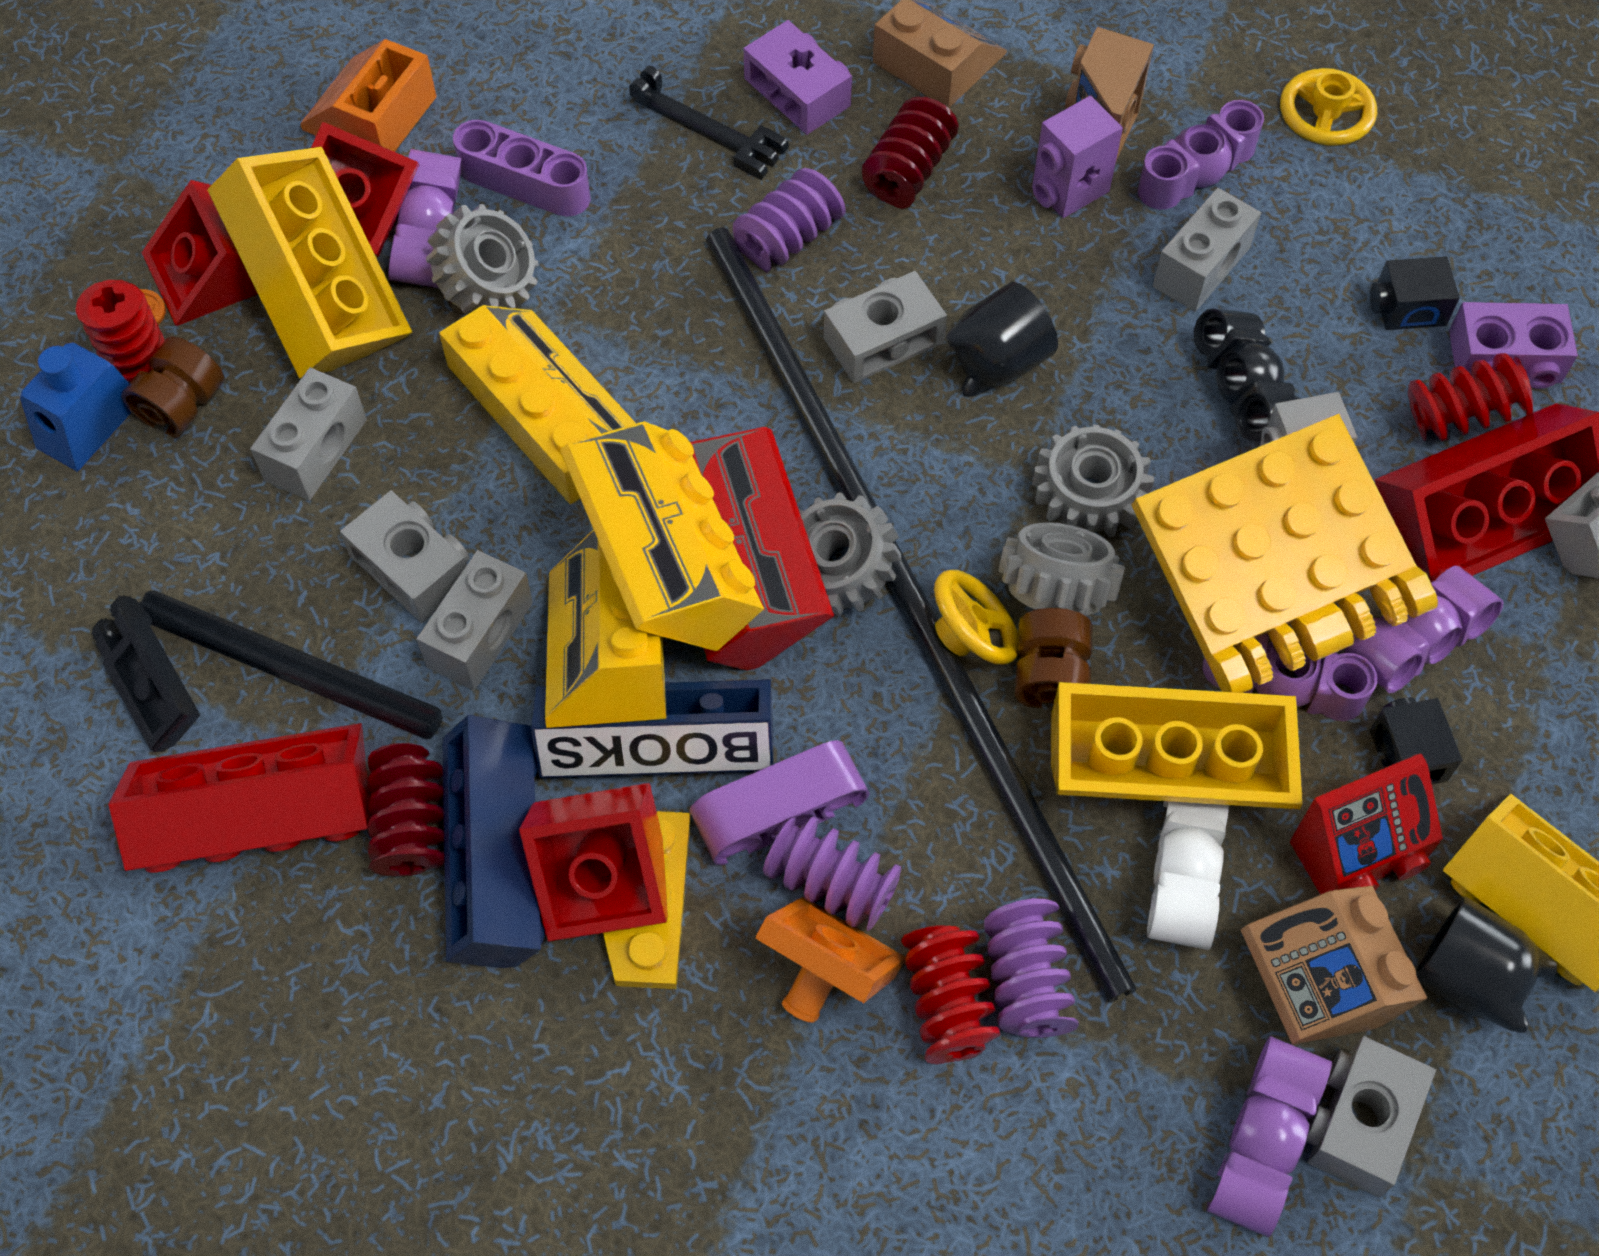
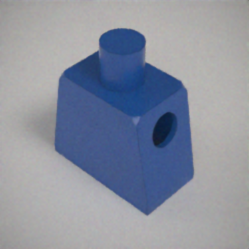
(73, 403)

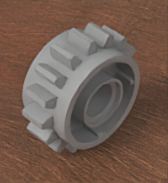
(482, 259)
(1094, 455)
(870, 552)
(1061, 568)

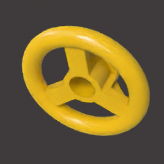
(1331, 95)
(967, 624)

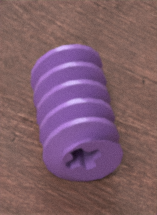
(788, 218)
(831, 872)
(1025, 969)

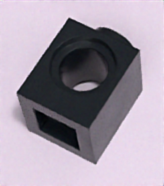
(1415, 728)

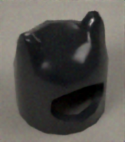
(1002, 338)
(1484, 965)

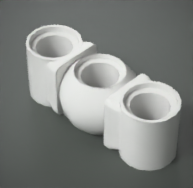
(1188, 874)

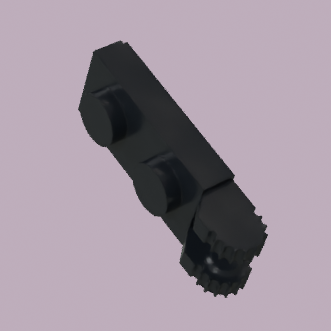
(144, 675)

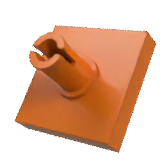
(829, 957)

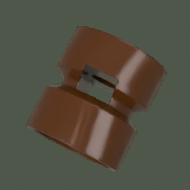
(177, 381)
(1052, 650)

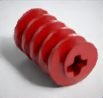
(120, 325)
(1470, 395)
(948, 993)

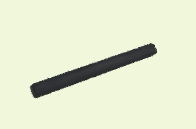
(293, 665)

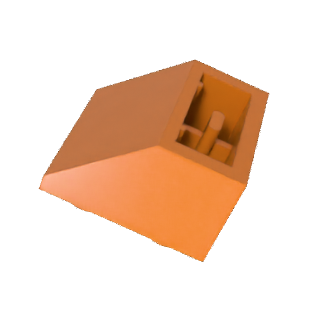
(377, 95)

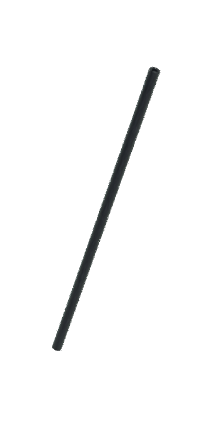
(918, 612)

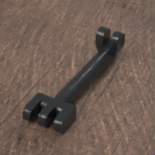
(749, 150)

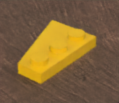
(651, 953)

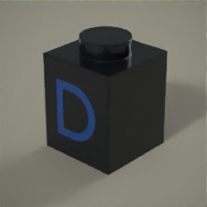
(1415, 293)

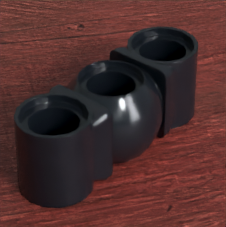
(1247, 369)

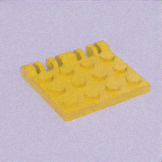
(1279, 545)

